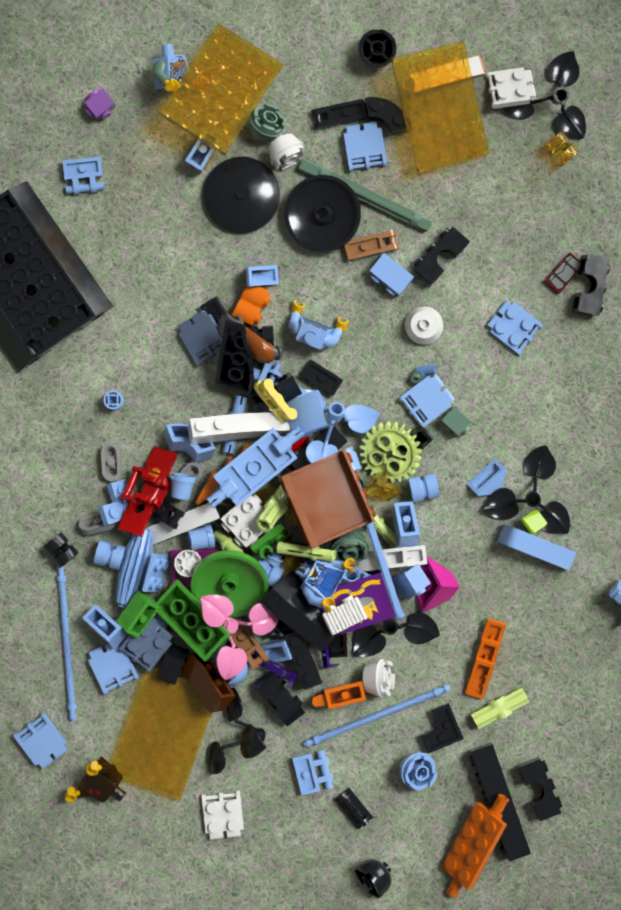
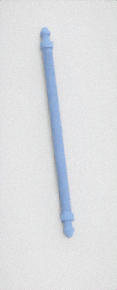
(71, 703)
(319, 738)

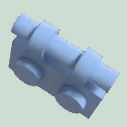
(83, 169)
(306, 772)

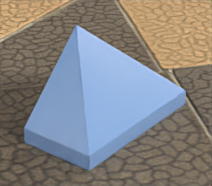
(262, 275)
(488, 479)
(276, 650)

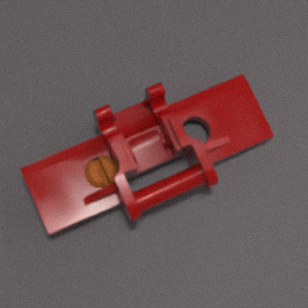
(152, 494)

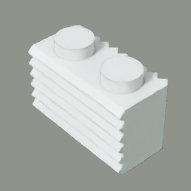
(345, 615)

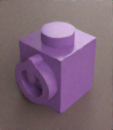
(99, 104)

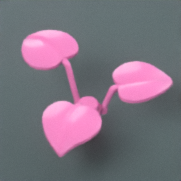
(217, 612)

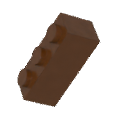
(208, 683)

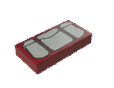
(563, 273)

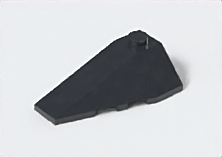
(235, 362)
(291, 607)

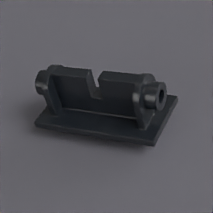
(354, 808)

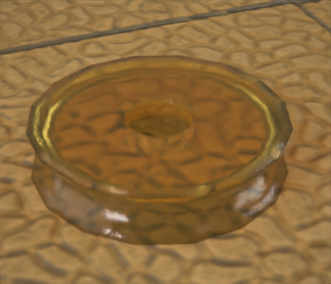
(288, 563)

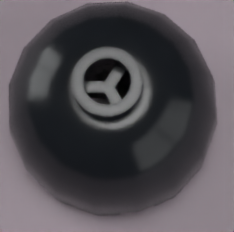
(377, 40)
(375, 876)

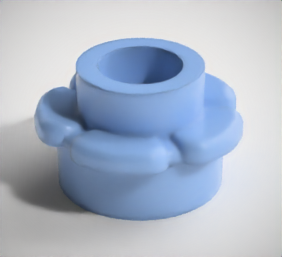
(274, 559)

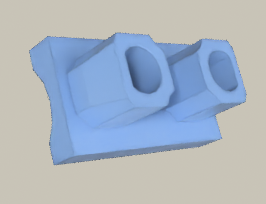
(261, 375)

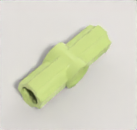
(273, 510)
(500, 708)

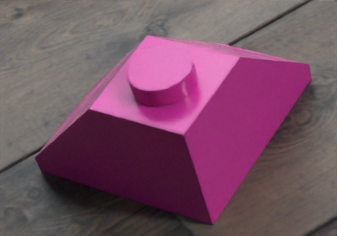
(442, 585)

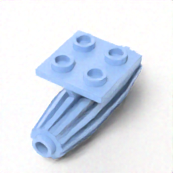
(140, 569)

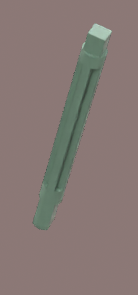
(370, 197)

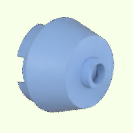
(418, 771)

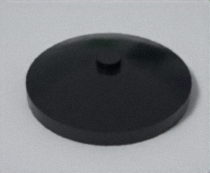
(241, 195)
(322, 213)

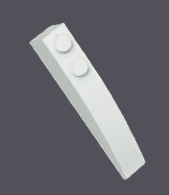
(234, 427)

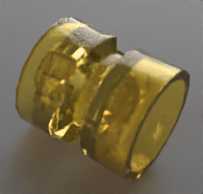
(561, 149)

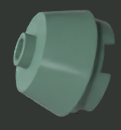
(266, 123)
(351, 546)

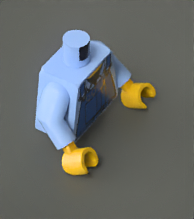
(313, 332)
(322, 581)

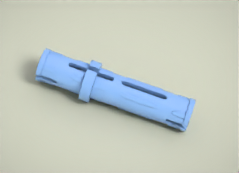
(238, 408)

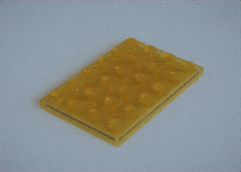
(221, 89)
(440, 106)
(162, 735)

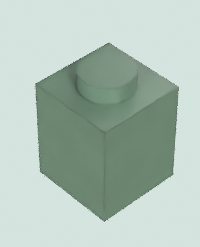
(456, 422)

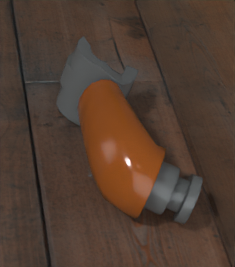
(259, 348)

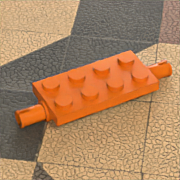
(474, 845)

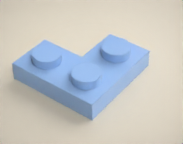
(114, 512)

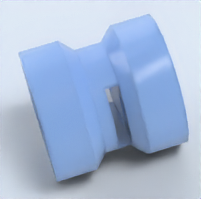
(113, 400)

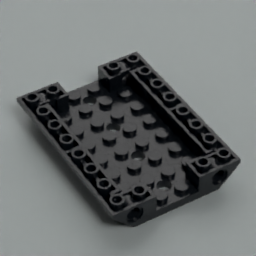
(51, 265)

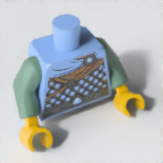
(169, 69)

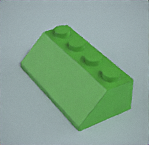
(184, 615)

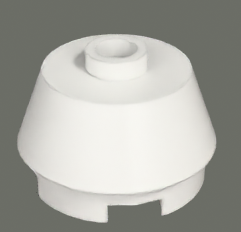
(285, 151)
(423, 325)
(378, 678)

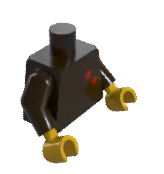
(98, 783)

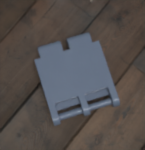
(201, 336)
(149, 646)

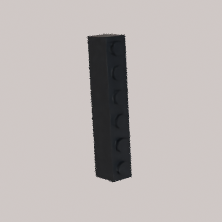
(494, 783)

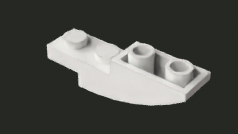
(395, 558)

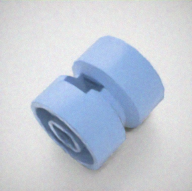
(423, 487)
(109, 554)
(273, 573)

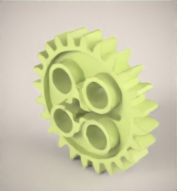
(397, 437)

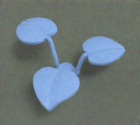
(359, 420)

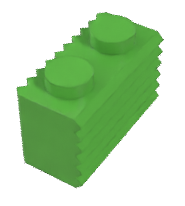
(138, 614)

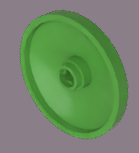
(231, 576)

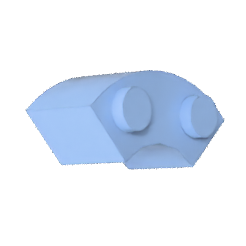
(178, 439)

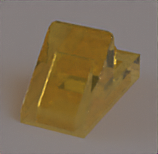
(380, 487)

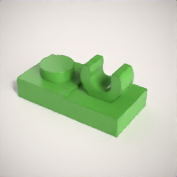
(263, 544)

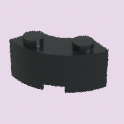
(386, 113)
(282, 701)

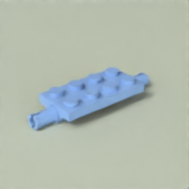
(255, 466)

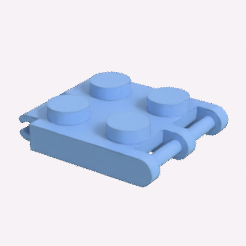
(364, 146)
(513, 326)
(427, 399)
(111, 667)
(42, 741)

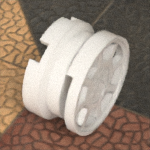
(186, 562)

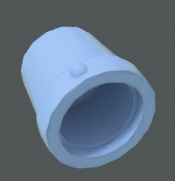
(182, 485)
(201, 538)

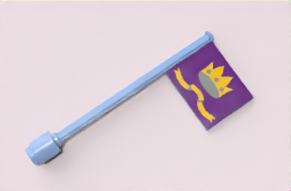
(375, 591)

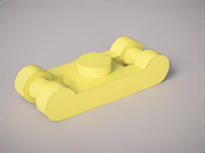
(274, 400)

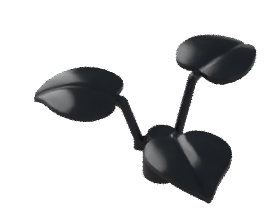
(571, 121)
(503, 504)
(371, 642)
(251, 742)

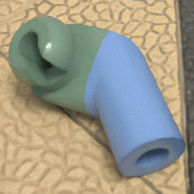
(421, 372)

